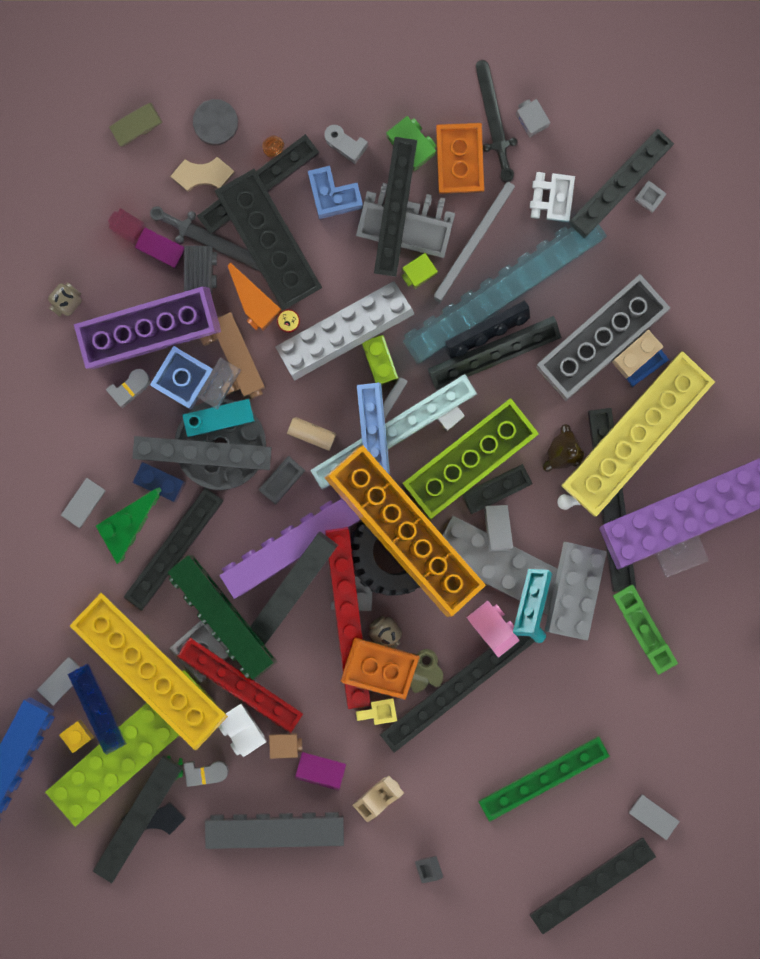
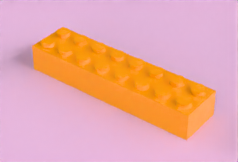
(405, 531)

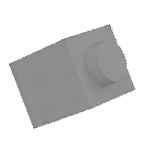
(532, 117)

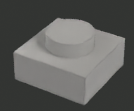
(650, 196)

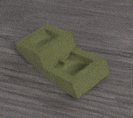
(135, 124)

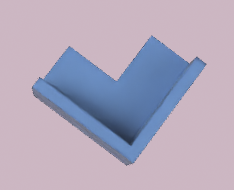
(332, 200)

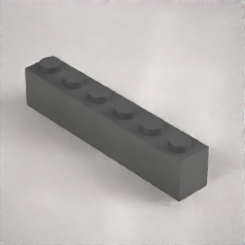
(274, 831)

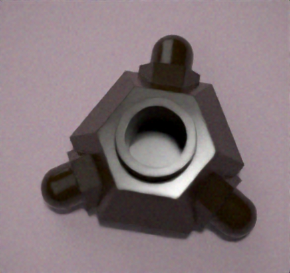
(564, 451)

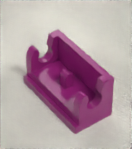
(320, 771)

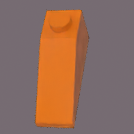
(255, 303)

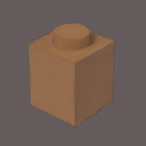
(285, 745)

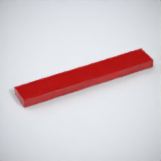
(239, 686)

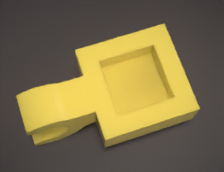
(381, 712)

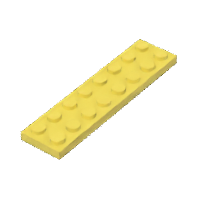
(638, 433)

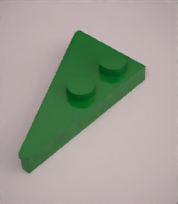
(121, 528)

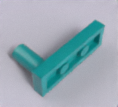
(218, 419)
(532, 605)

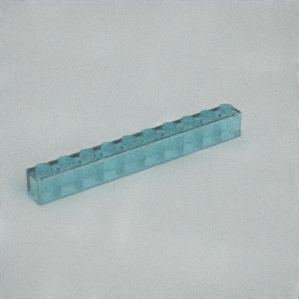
(499, 292)

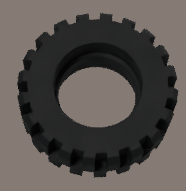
(370, 573)

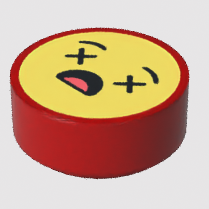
(288, 321)

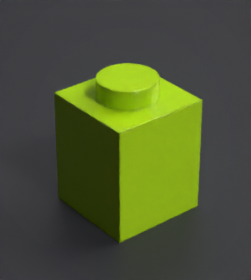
(419, 271)

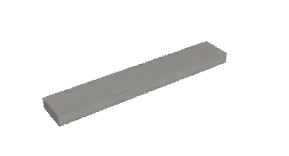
(473, 242)

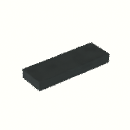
(497, 489)

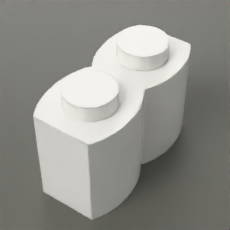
(242, 731)

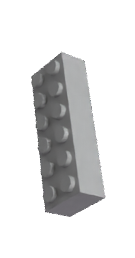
(602, 337)

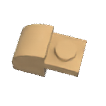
(378, 798)

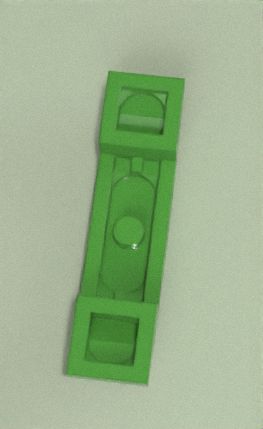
(644, 629)

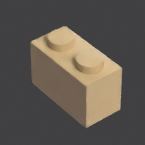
(637, 354)

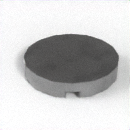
(215, 122)

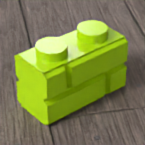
(380, 360)

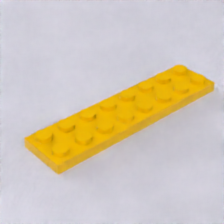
(148, 671)

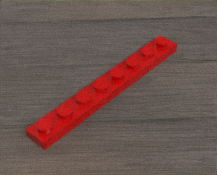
(346, 607)

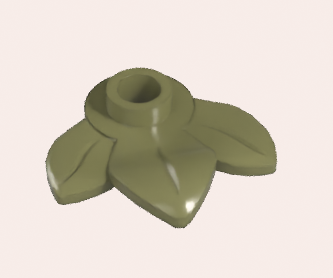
(428, 673)

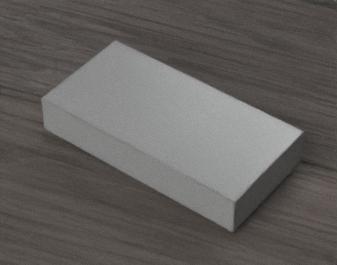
(394, 395)
(83, 503)
(498, 528)
(58, 683)
(654, 817)

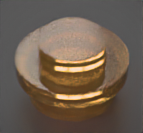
(272, 146)

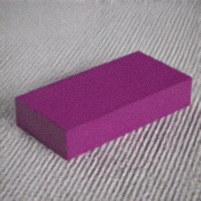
(160, 248)

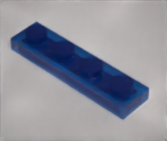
(97, 709)

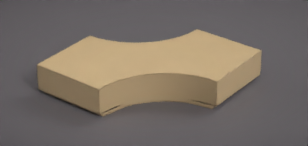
(212, 173)

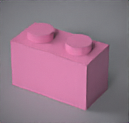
(492, 628)

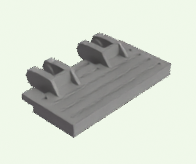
(420, 232)

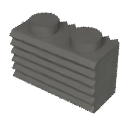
(199, 267)

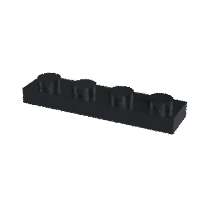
(488, 329)

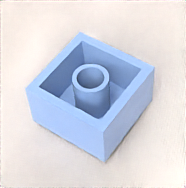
(181, 377)

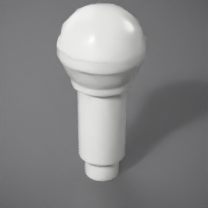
(566, 502)

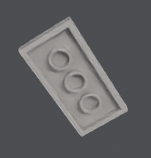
(575, 591)

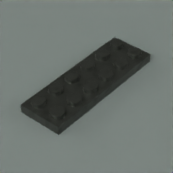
(268, 239)

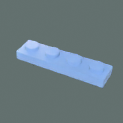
(373, 422)

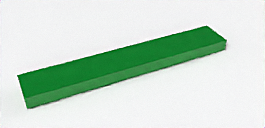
(543, 778)

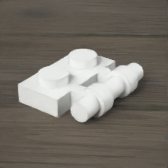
(560, 196)

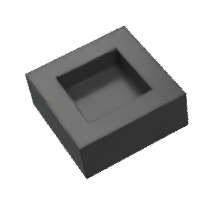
(429, 869)

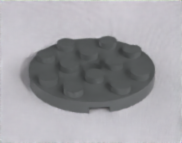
(217, 476)

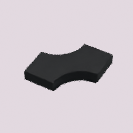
(166, 818)

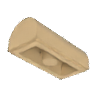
(311, 433)

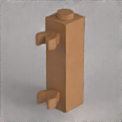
(237, 355)

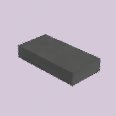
(282, 480)

